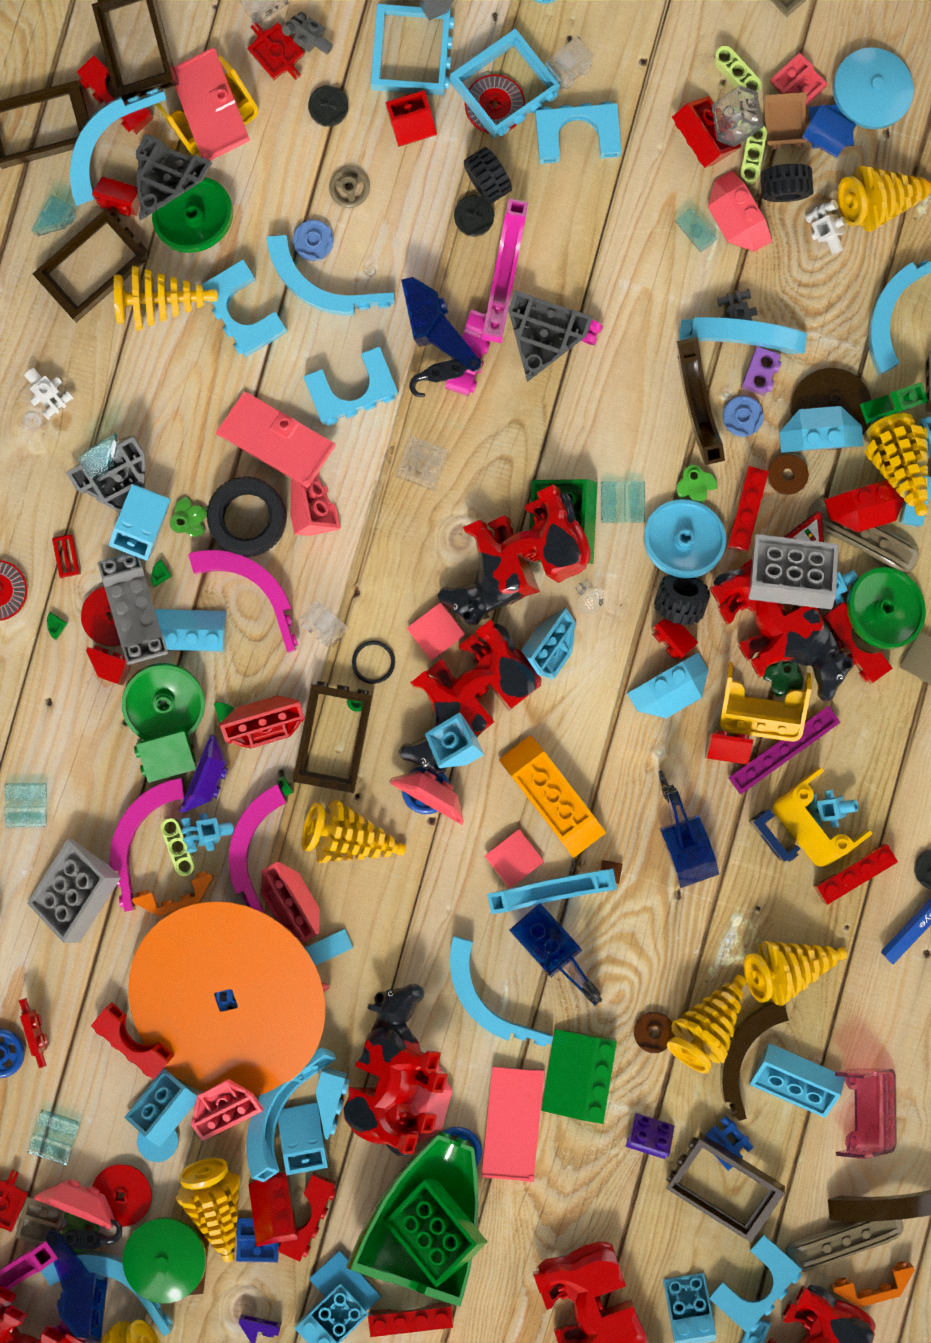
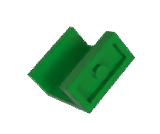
(902, 400)

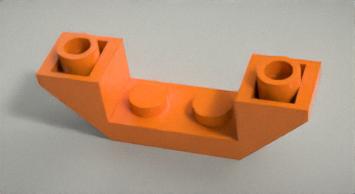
(149, 901)
(901, 1275)

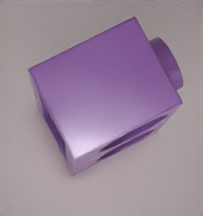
(756, 369)

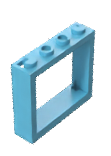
(510, 40)
(409, 86)

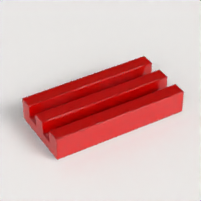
(69, 573)

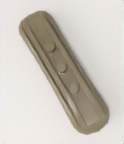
(877, 542)
(842, 1242)

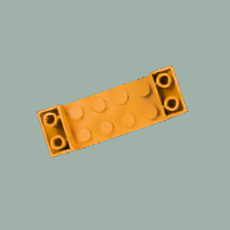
(552, 796)

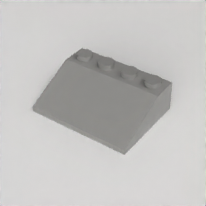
(793, 571)
(73, 892)

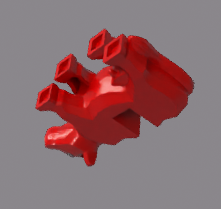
(582, 1279)

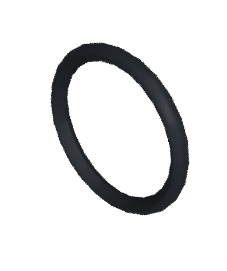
(370, 680)

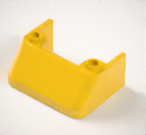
(245, 103)
(764, 716)
(805, 830)

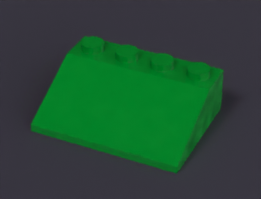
(584, 498)
(579, 1075)
(435, 1231)

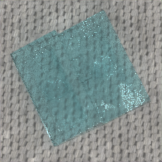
(623, 502)
(25, 805)
(54, 1137)

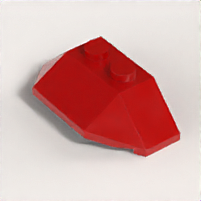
(865, 506)
(262, 722)

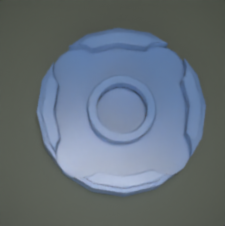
(313, 240)
(743, 416)

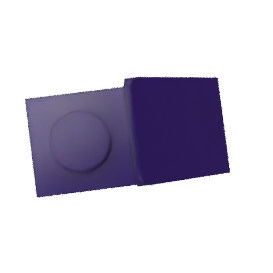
(253, 1325)

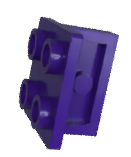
(650, 1136)

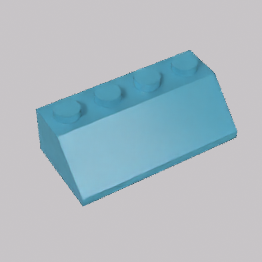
(193, 629)
(797, 1080)

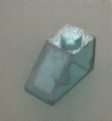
(54, 217)
(99, 457)

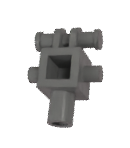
(307, 33)
(741, 309)

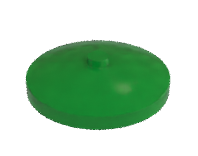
(195, 218)
(886, 608)
(161, 700)
(164, 1260)

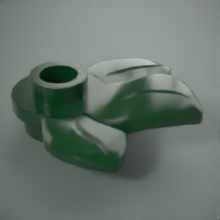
(783, 680)

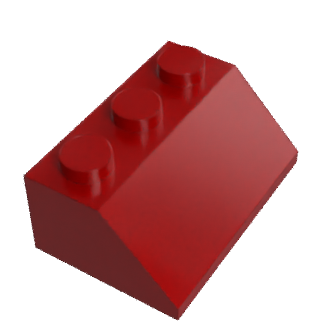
(698, 128)
(273, 1210)

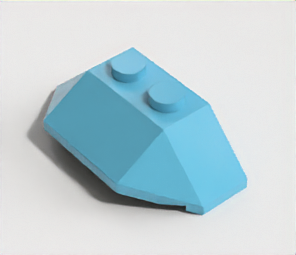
(820, 430)
(551, 644)
(672, 689)

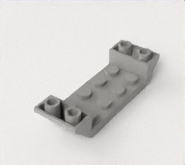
(132, 608)

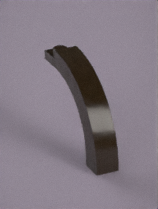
(698, 403)
(743, 1037)
(880, 1207)

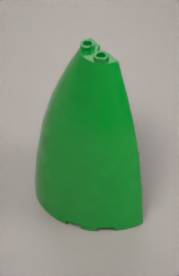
(377, 1248)

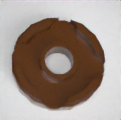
(799, 470)
(642, 1027)

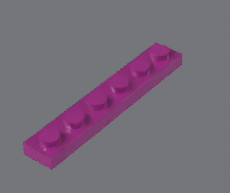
(783, 751)

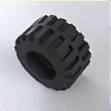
(487, 175)
(787, 183)
(682, 599)

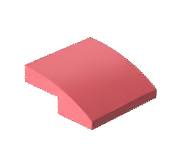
(798, 78)
(436, 631)
(514, 858)

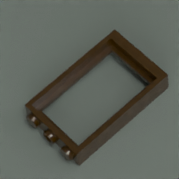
(160, 81)
(72, 89)
(42, 273)
(324, 780)
(761, 1213)

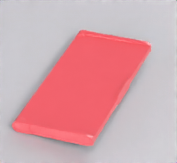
(210, 105)
(276, 439)
(512, 1123)

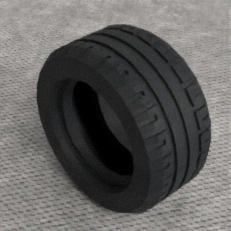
(246, 486)

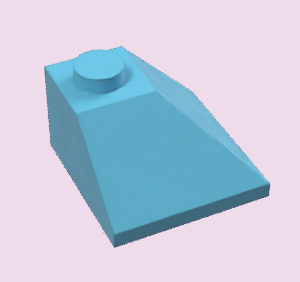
(454, 743)

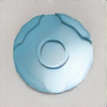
(153, 1152)

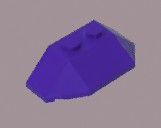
(206, 777)

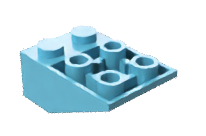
(140, 522)
(328, 1093)
(302, 1139)
(689, 1309)
(331, 1318)

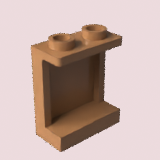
(785, 119)

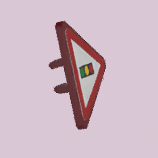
(809, 529)

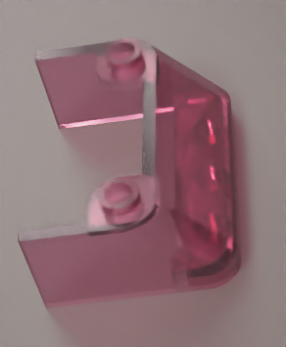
(874, 1112)

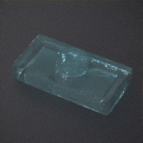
(696, 230)

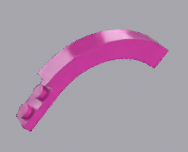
(505, 270)
(226, 561)
(127, 827)
(241, 840)
(26, 1265)

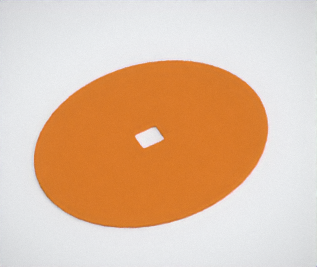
(216, 950)

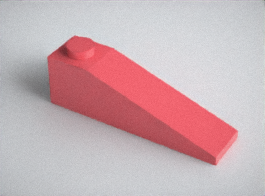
(312, 509)

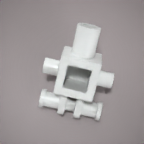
(827, 226)
(47, 392)

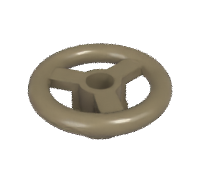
(334, 182)

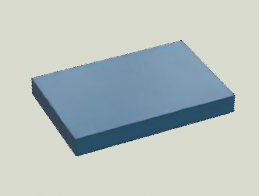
(335, 1273)

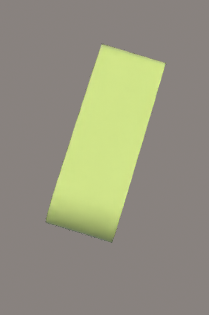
(733, 63)
(750, 164)
(170, 839)

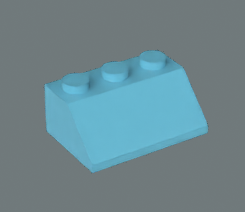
(161, 1108)

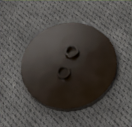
(829, 389)

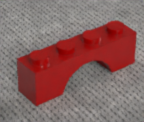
(96, 77)
(748, 509)
(871, 665)
(856, 874)
(112, 1026)
(317, 1192)
(392, 1322)

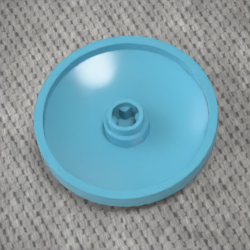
(873, 88)
(684, 538)

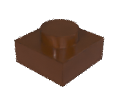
(617, 868)

